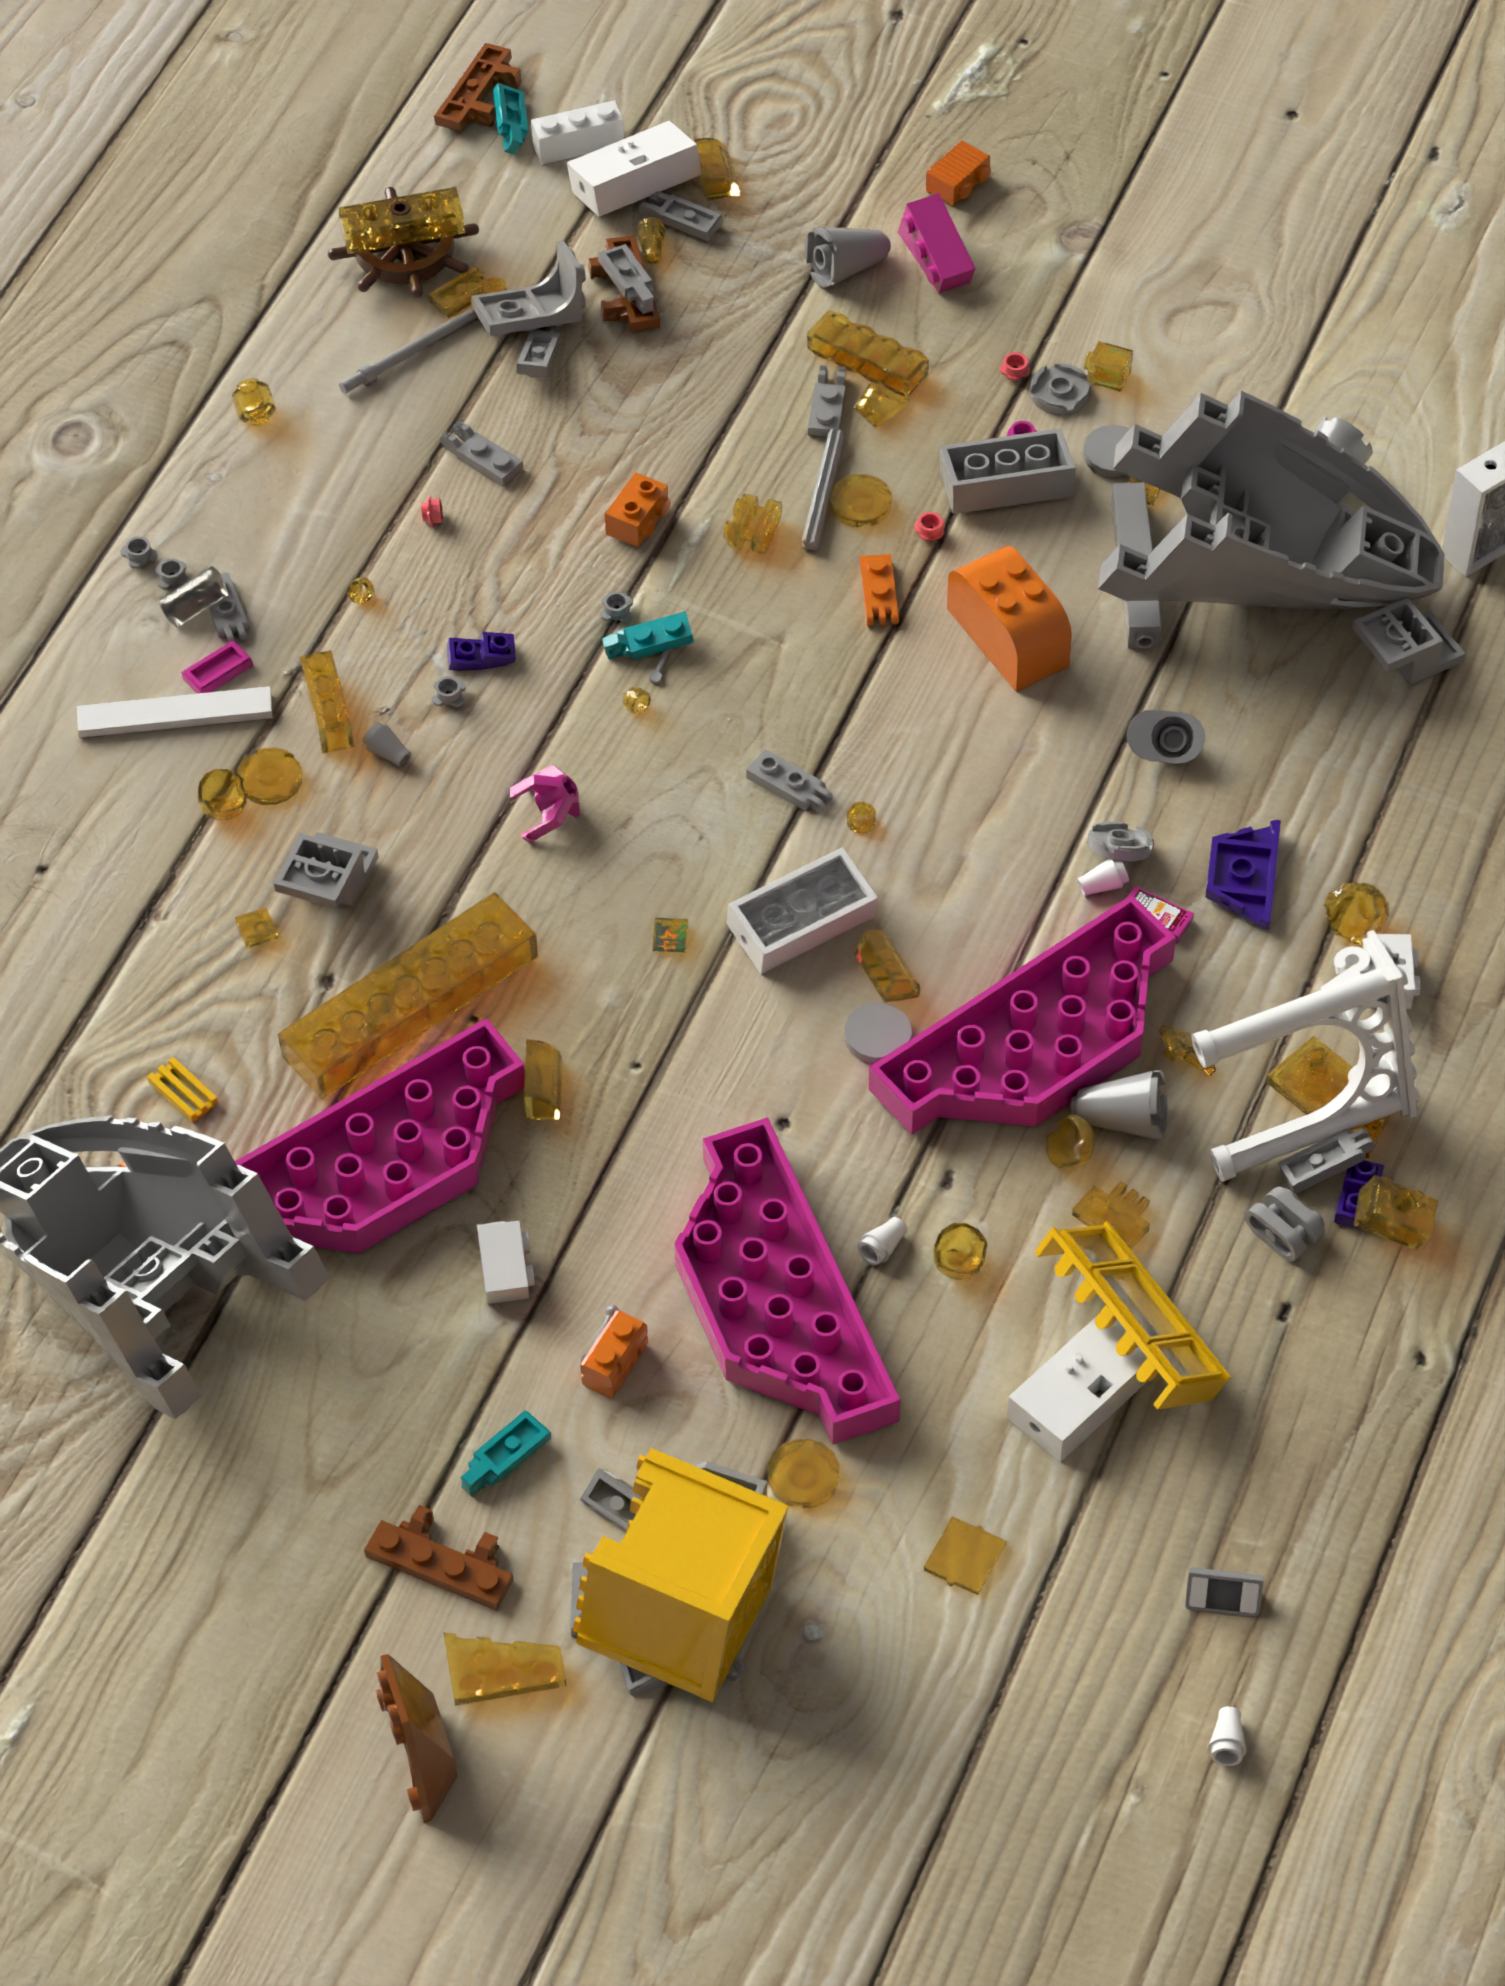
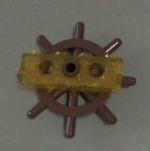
(403, 229)

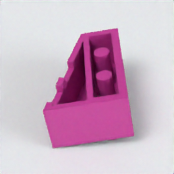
(936, 243)

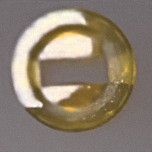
(356, 589)
(636, 700)

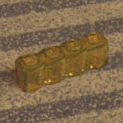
(869, 354)

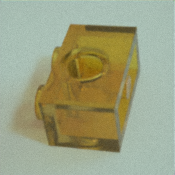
(1395, 1212)

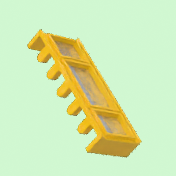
(1143, 1311)

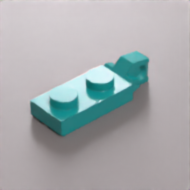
(510, 116)
(650, 637)
(504, 1452)

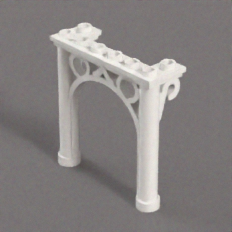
(1376, 1086)

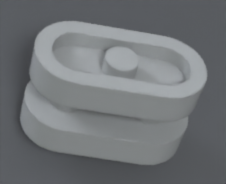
(1285, 1223)

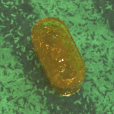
(744, 515)

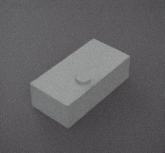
(1007, 471)

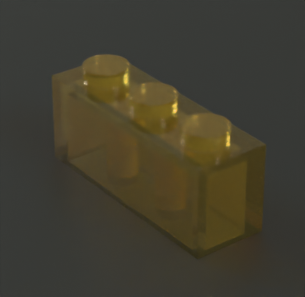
(326, 701)

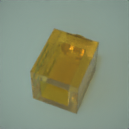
(1109, 366)

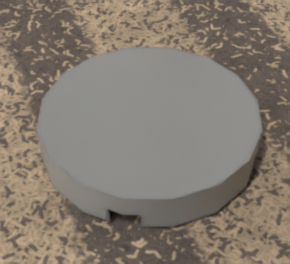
(1060, 389)
(1101, 447)
(1120, 843)
(876, 1031)

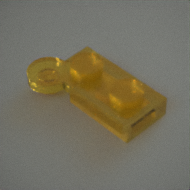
(457, 293)

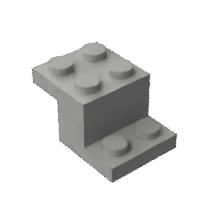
(1408, 641)
(326, 870)

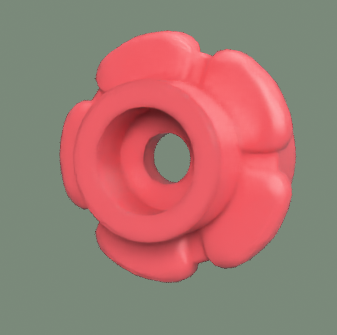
(1015, 366)
(432, 511)
(930, 526)

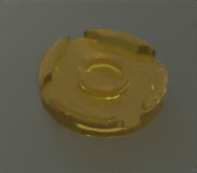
(861, 500)
(270, 776)
(803, 1473)

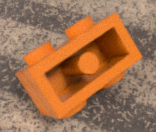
(637, 509)

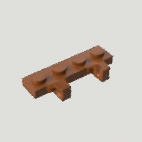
(466, 98)
(620, 307)
(413, 1552)

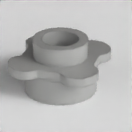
(138, 552)
(171, 574)
(616, 607)
(444, 687)

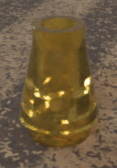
(651, 238)

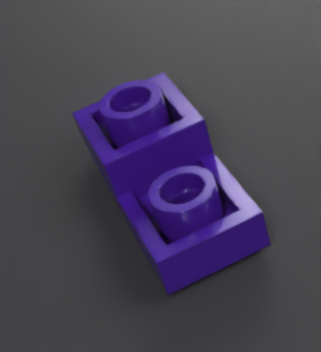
(488, 652)
(1354, 1180)

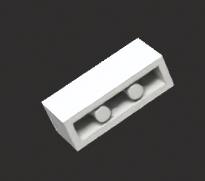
(576, 132)

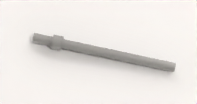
(368, 373)

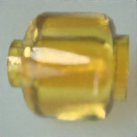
(253, 402)

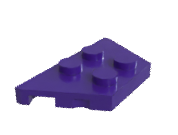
(1244, 872)

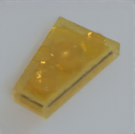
(498, 1670)

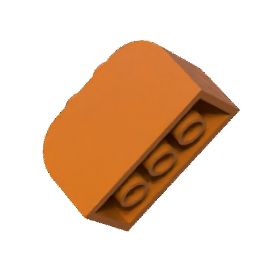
(1011, 616)

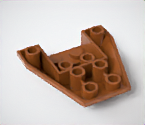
(421, 1730)

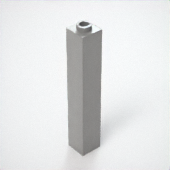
(1133, 530)

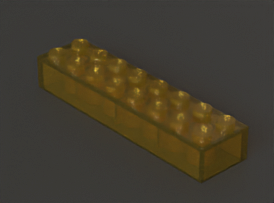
(408, 995)

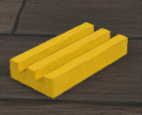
(166, 1073)

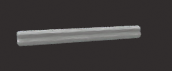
(822, 490)

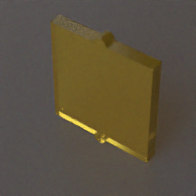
(965, 1555)

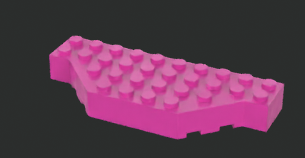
(1036, 1033)
(392, 1145)
(775, 1291)

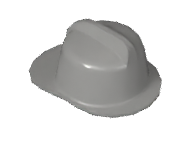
(1165, 736)

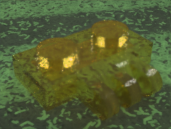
(1119, 1211)

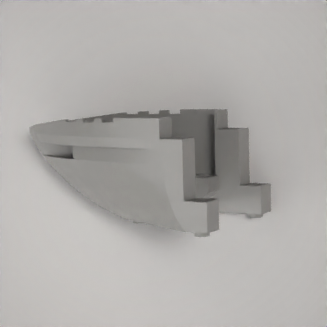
(1269, 517)
(140, 1236)

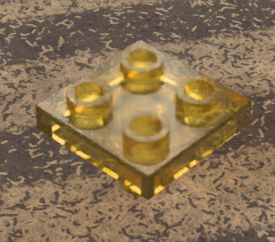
(1310, 1076)

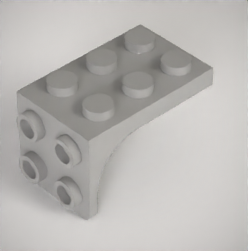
(546, 304)

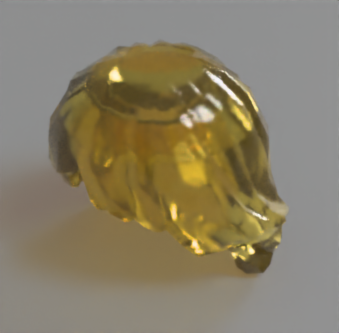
(1356, 910)

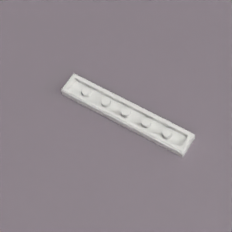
(174, 712)

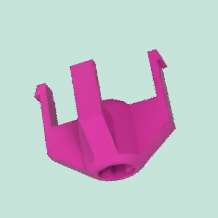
(555, 797)

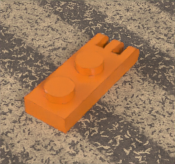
(878, 588)

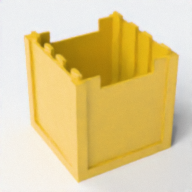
(683, 1577)

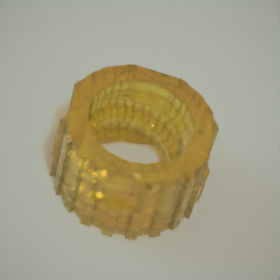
(861, 826)

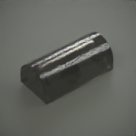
(193, 596)

